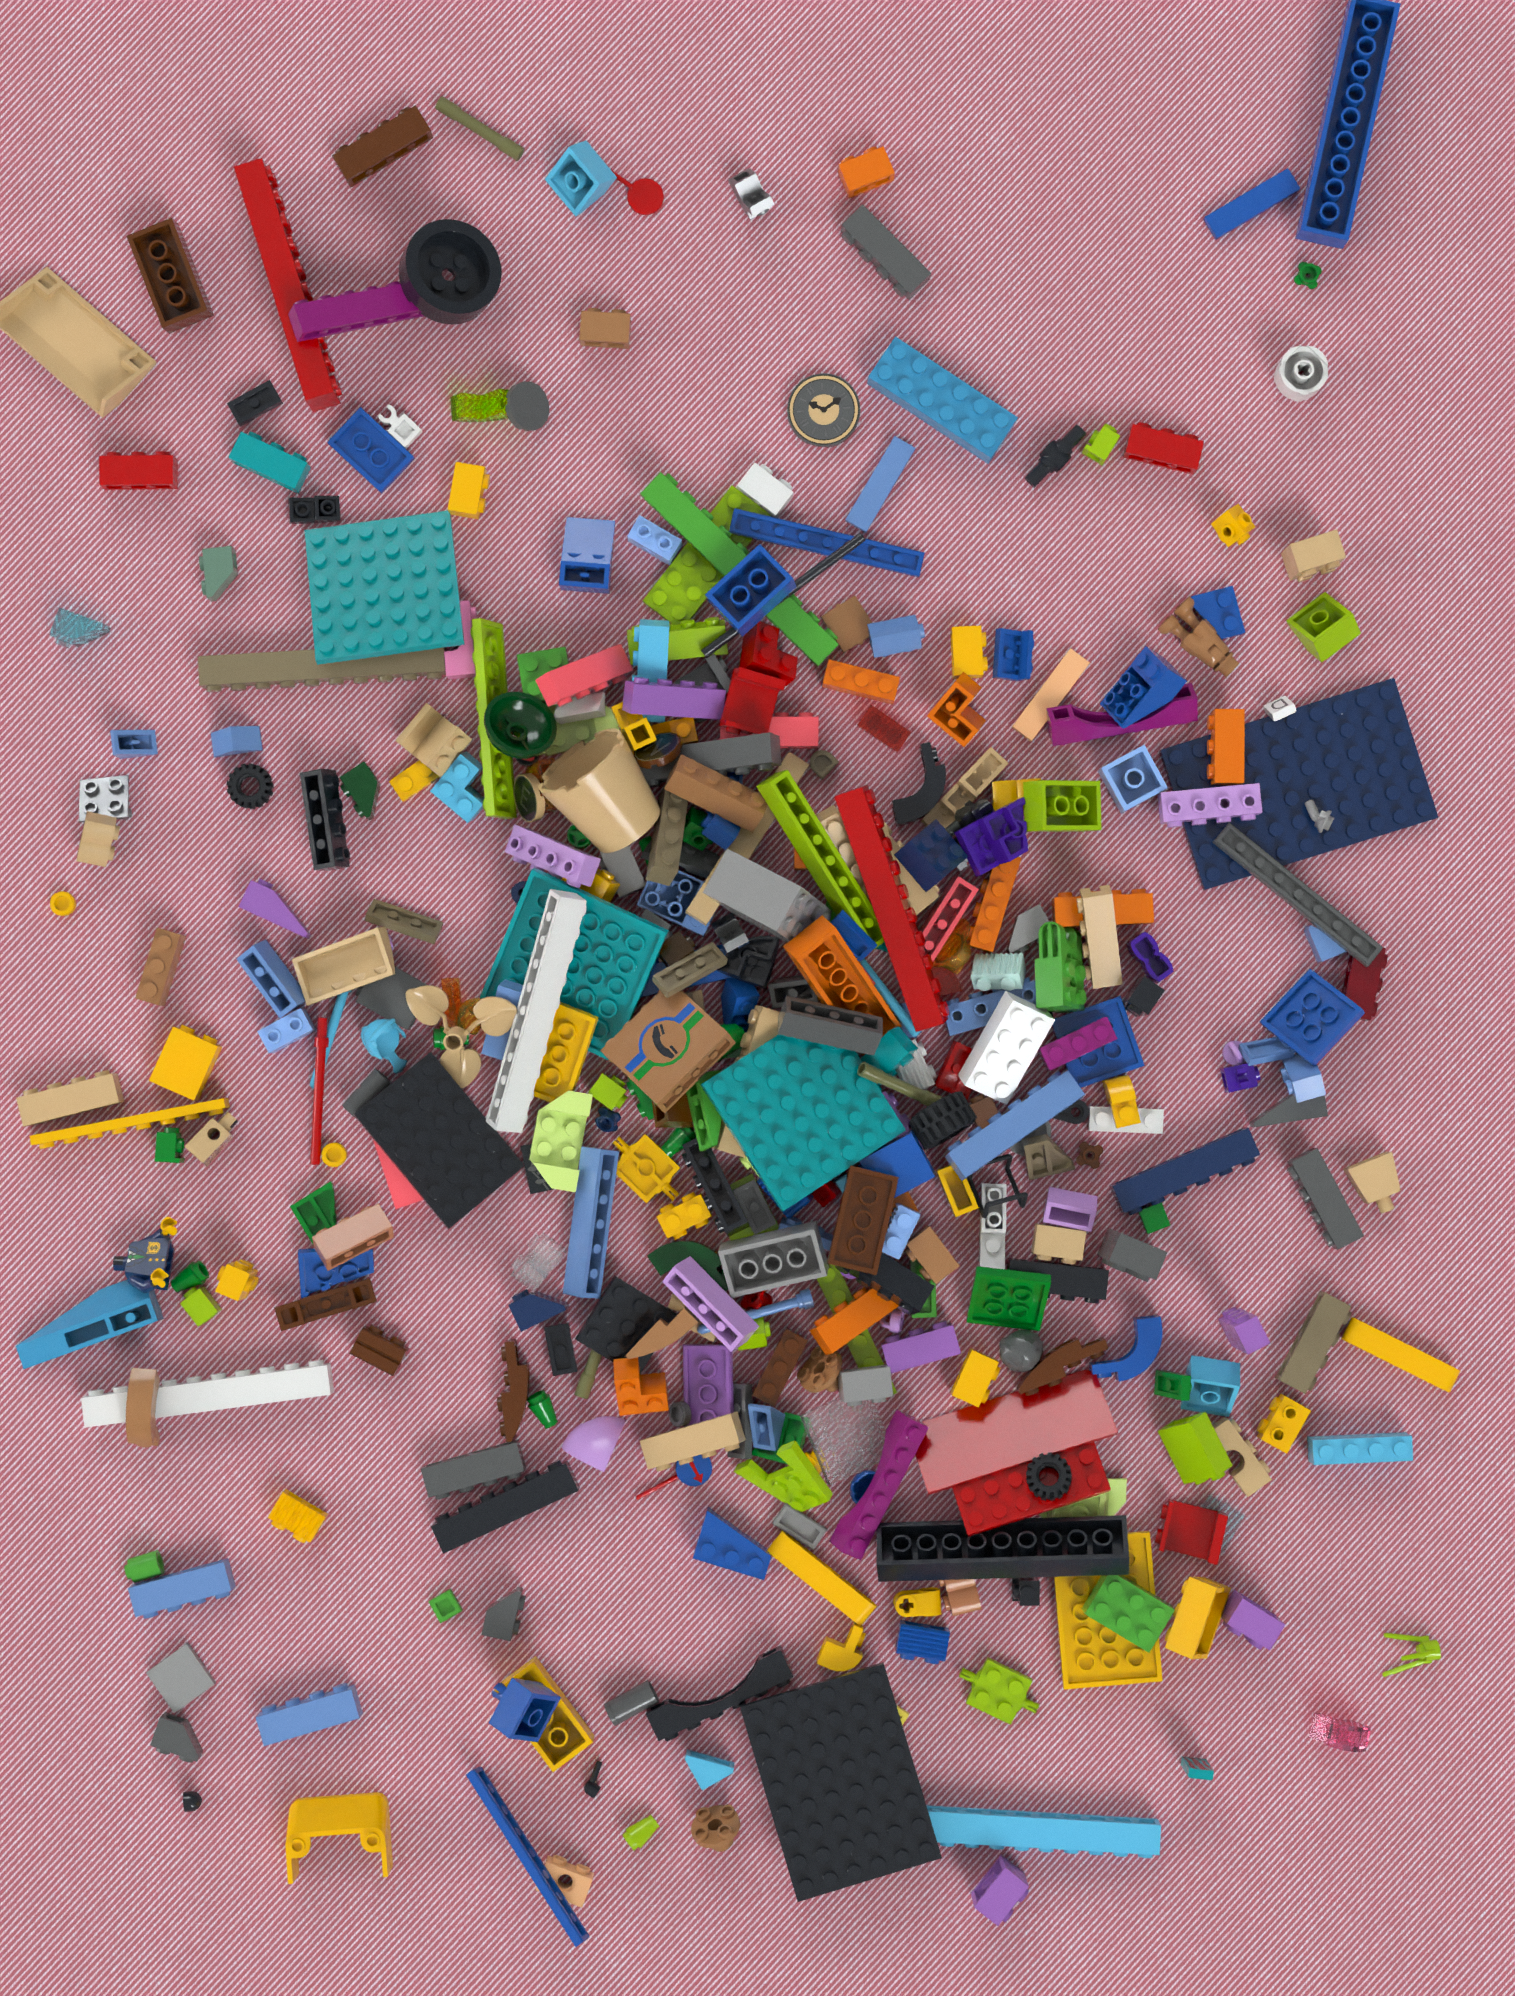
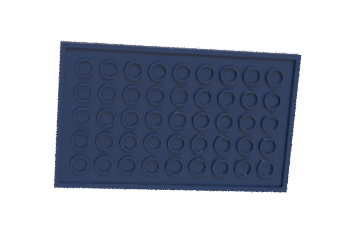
(1341, 752)

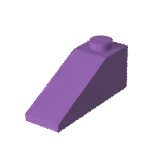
(270, 905)

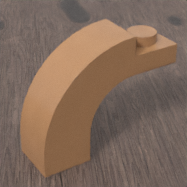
(141, 1407)

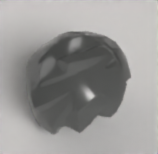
(1021, 1350)

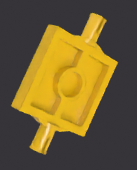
(646, 1168)

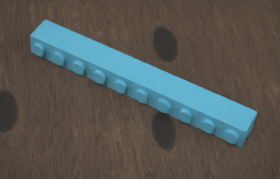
(1046, 1831)

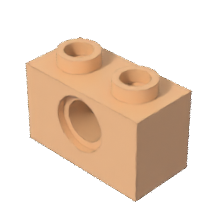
(581, 1875)

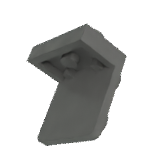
(712, 671)

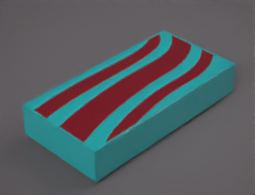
(1197, 1768)

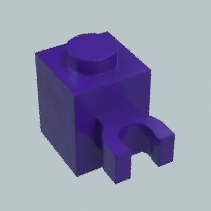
(1239, 1077)

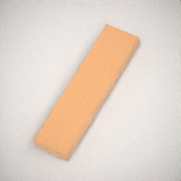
(1050, 694)

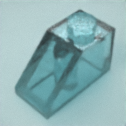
(76, 629)

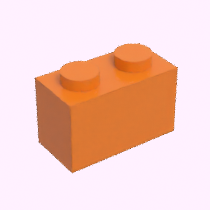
(865, 171)

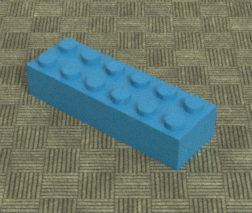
(942, 400)

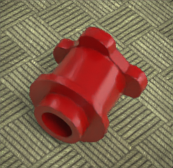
(756, 1300)

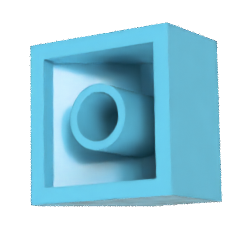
(580, 177)
(1213, 1385)

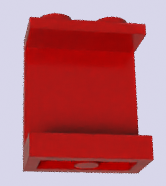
(750, 702)
(1191, 1530)

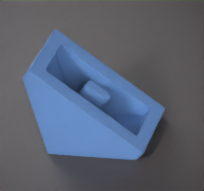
(236, 740)
(133, 743)
(1321, 944)
(765, 1426)

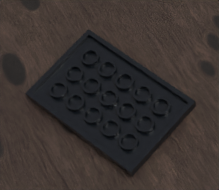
(439, 1140)

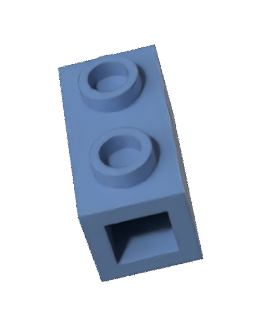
(895, 636)

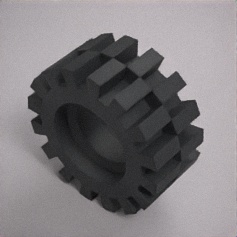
(236, 780)
(1048, 1461)

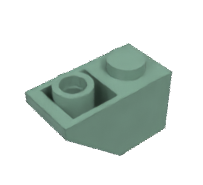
(219, 570)

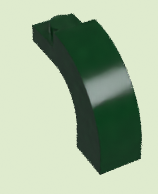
(673, 1252)

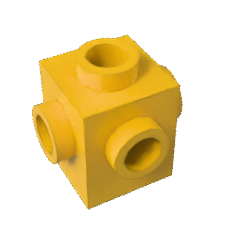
(1233, 526)

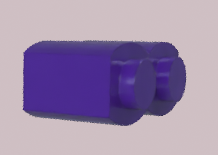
(1153, 963)

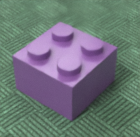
(1254, 1621)
(1000, 1890)

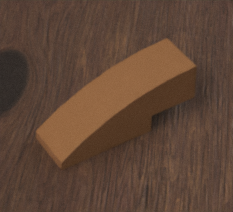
(664, 1334)

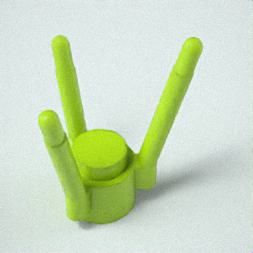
(1425, 1651)

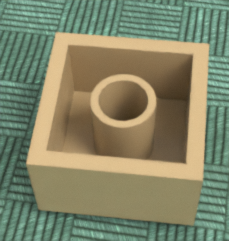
(1313, 555)

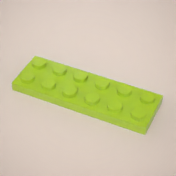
(690, 576)

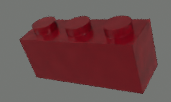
(1364, 982)

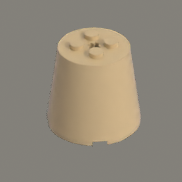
(602, 791)

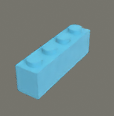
(651, 654)
(1360, 1448)

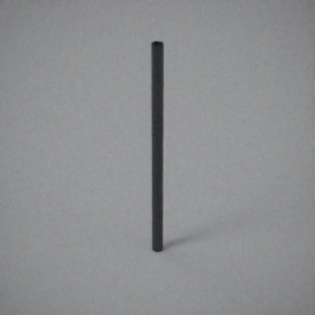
(800, 582)

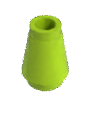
(640, 1832)

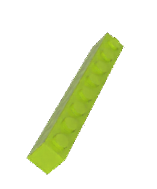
(818, 852)

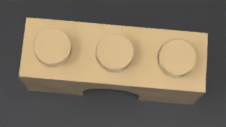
(1250, 1473)

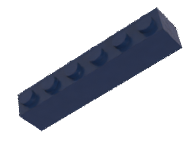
(1184, 1170)

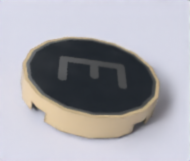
(527, 797)

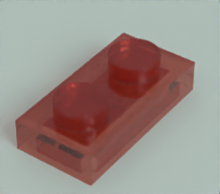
(884, 729)

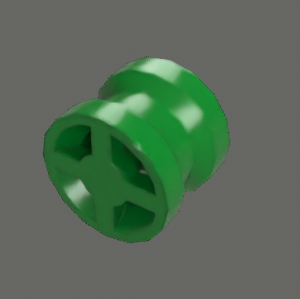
(575, 836)

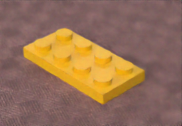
(565, 1052)

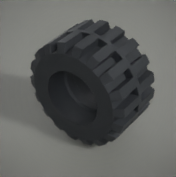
(942, 1120)

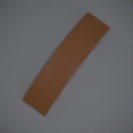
(325, 1304)

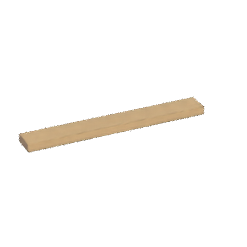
(704, 907)

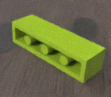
(687, 638)

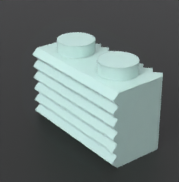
(998, 971)

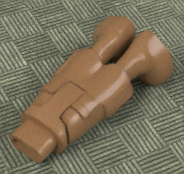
(1202, 641)

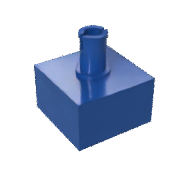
(523, 1709)

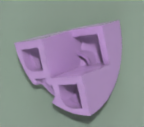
(594, 1440)

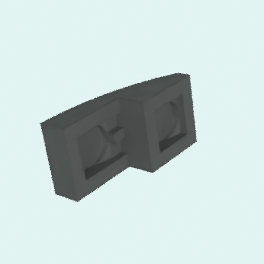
(729, 932)

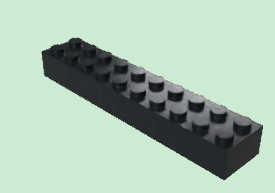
(1010, 1551)

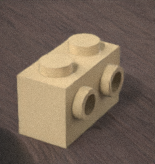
(1058, 1242)

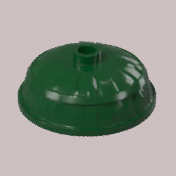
(526, 719)

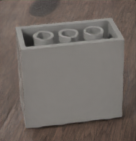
(763, 897)

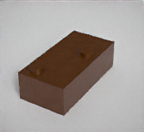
(170, 275)

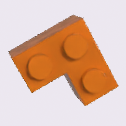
(955, 714)
(639, 1392)

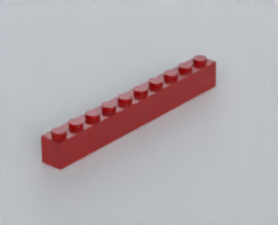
(892, 907)

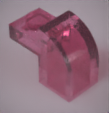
(1339, 1734)

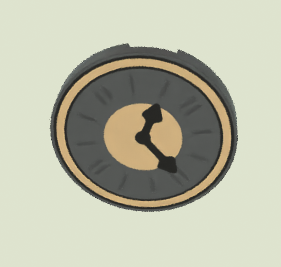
(823, 410)

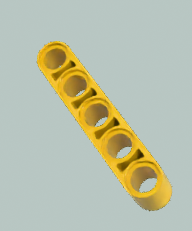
(1400, 1354)
(821, 1578)

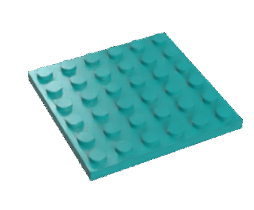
(383, 587)
(608, 959)
(801, 1114)

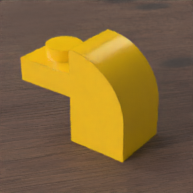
(634, 728)
(1122, 1097)
(839, 1655)

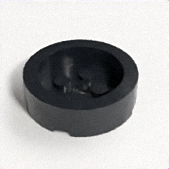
(466, 255)

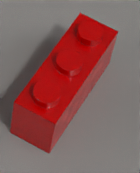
(1163, 448)
(138, 471)

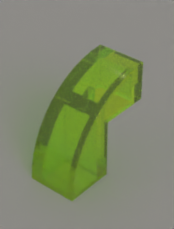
(479, 408)

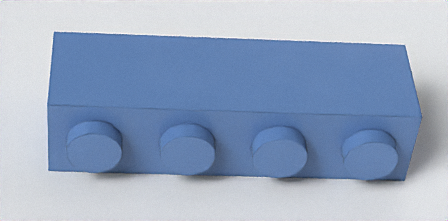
(181, 1588)
(309, 1715)

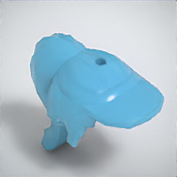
(382, 1039)

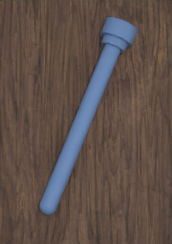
(801, 1300)

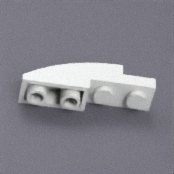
(993, 1228)

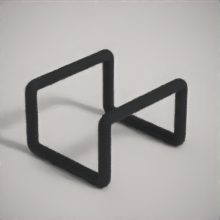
(1021, 1197)

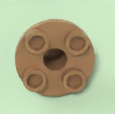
(820, 1371)
(715, 1827)

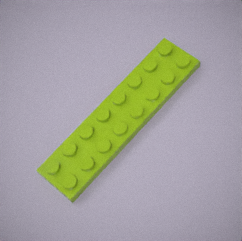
(491, 682)

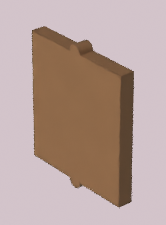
(848, 623)

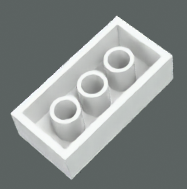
(1006, 1047)

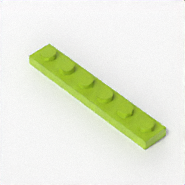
(861, 1346)

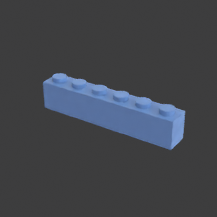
(1014, 1125)
(590, 1222)

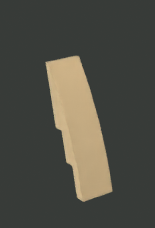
(967, 788)

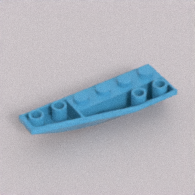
(93, 1320)

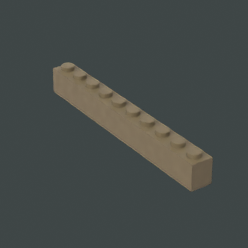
(299, 666)

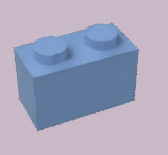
(1302, 1079)

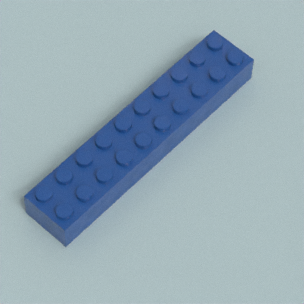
(1347, 122)

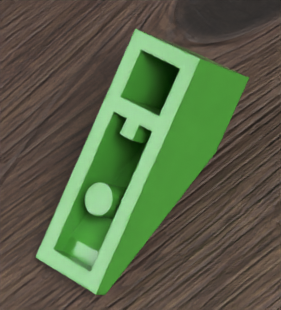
(704, 1114)

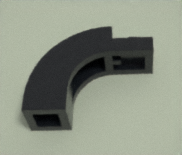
(920, 804)

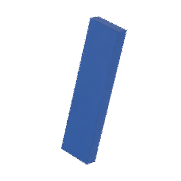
(1251, 204)

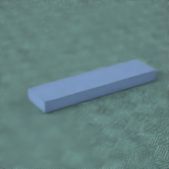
(880, 484)

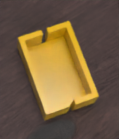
(1197, 1617)

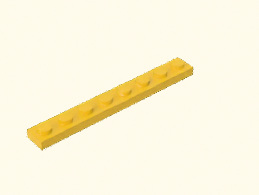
(120, 1125)

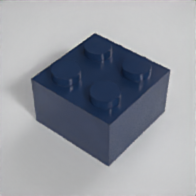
(931, 855)

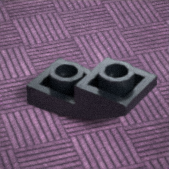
(314, 510)

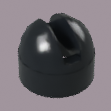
(191, 1801)

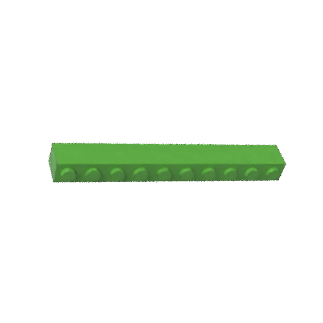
(724, 555)

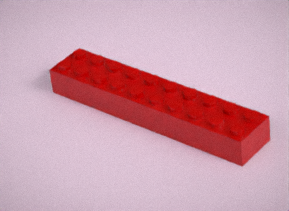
(286, 279)

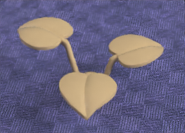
(492, 1012)

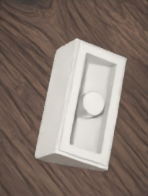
(582, 709)

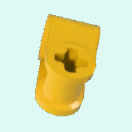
(921, 1602)

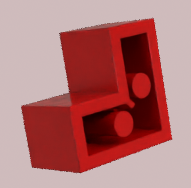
(762, 656)

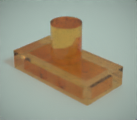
(451, 987)

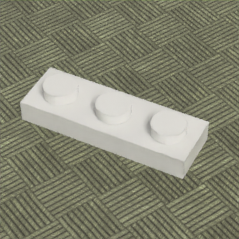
(1102, 1120)

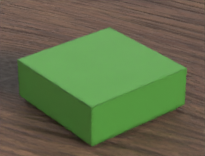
(445, 1605)

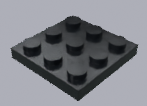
(621, 1321)

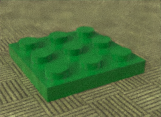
(1008, 1298)

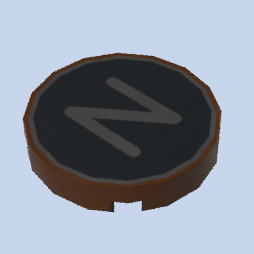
(660, 752)

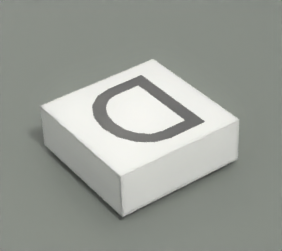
(1279, 708)

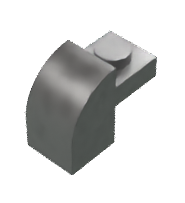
(751, 194)

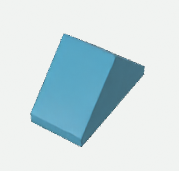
(707, 1768)

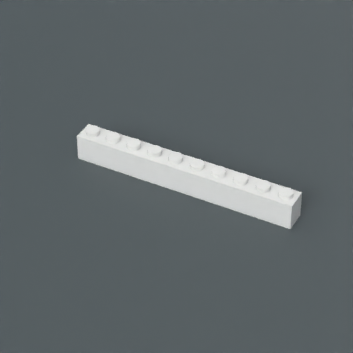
(536, 1011)
(216, 1393)

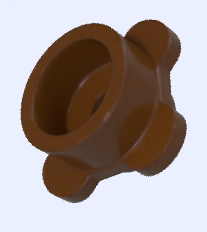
(1093, 1161)

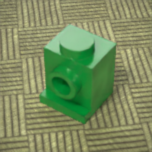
(169, 1146)

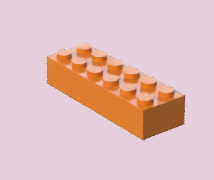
(836, 973)

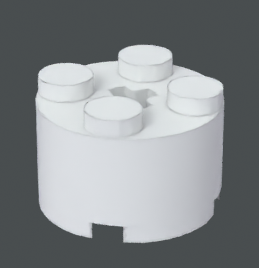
(1300, 359)

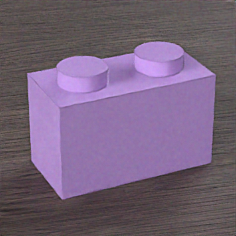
(1070, 1209)

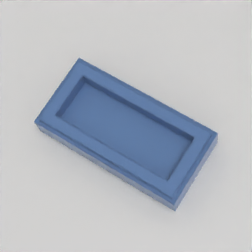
(1265, 1051)

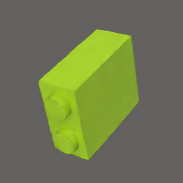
(1195, 1449)

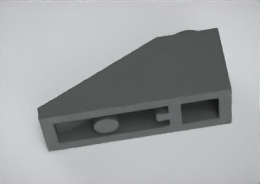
(1289, 1110)

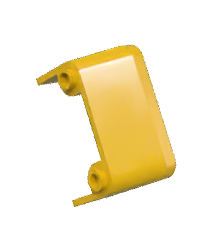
(339, 1816)

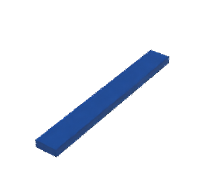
(825, 542)
(528, 1856)

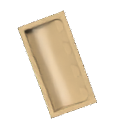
(345, 965)

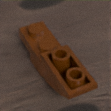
(1050, 1367)
(513, 1401)

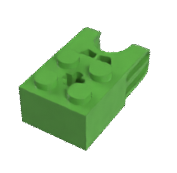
(1060, 970)

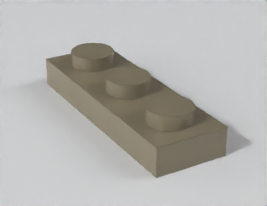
(404, 921)
(689, 969)

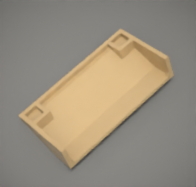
(74, 341)

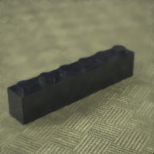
(506, 1506)

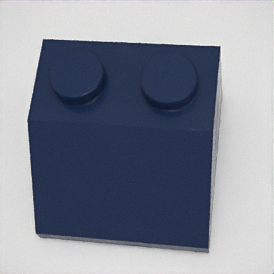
(534, 1308)

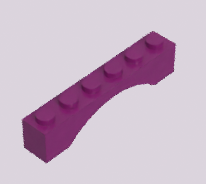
(1073, 724)
(860, 1524)

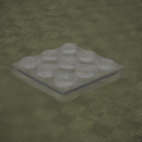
(845, 1437)

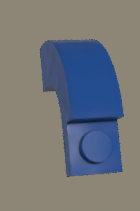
(1141, 1355)

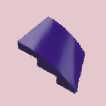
(995, 837)

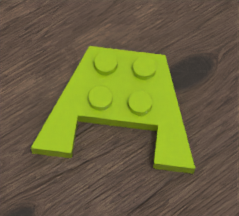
(795, 1484)

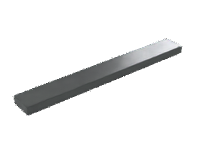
(1297, 895)

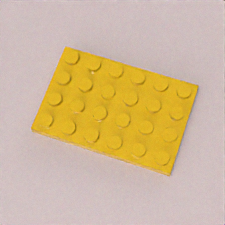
(1090, 1651)

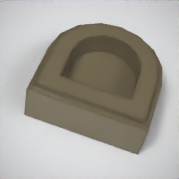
(822, 763)

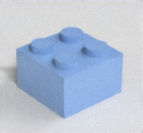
(1132, 779)

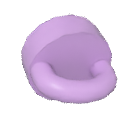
(1232, 1054)
(896, 1321)

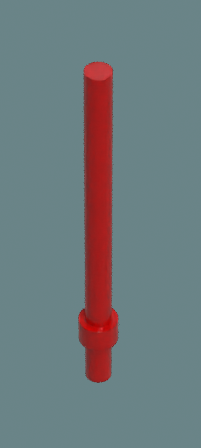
(321, 1042)

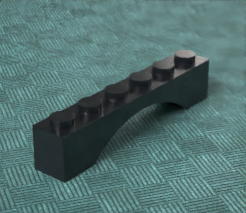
(674, 1715)

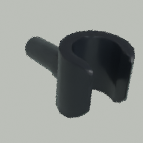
(591, 1787)

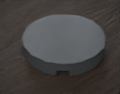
(527, 406)

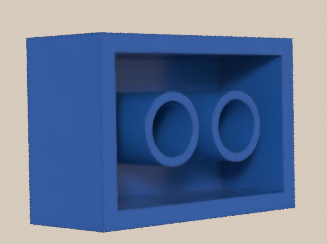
(750, 590)

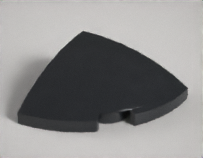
(753, 961)

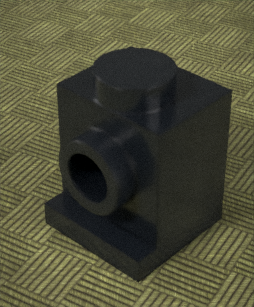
(1026, 1591)

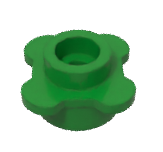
(1311, 269)

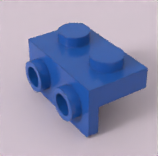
(1013, 654)

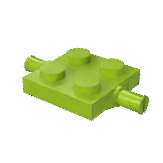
(998, 1690)

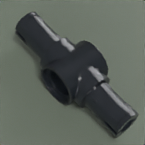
(1055, 455)

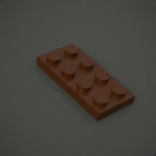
(862, 1220)

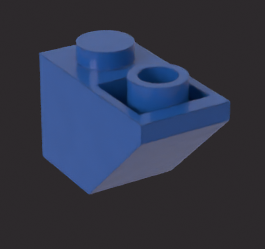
(737, 1002)

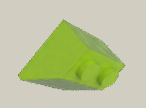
(1324, 626)

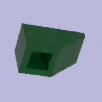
(364, 789)

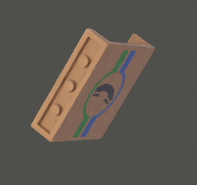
(668, 1047)

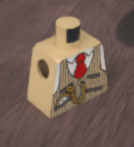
(204, 1147)

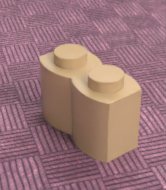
(97, 839)

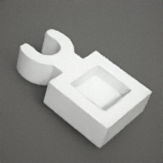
(401, 428)

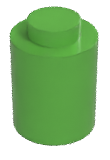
(144, 1566)

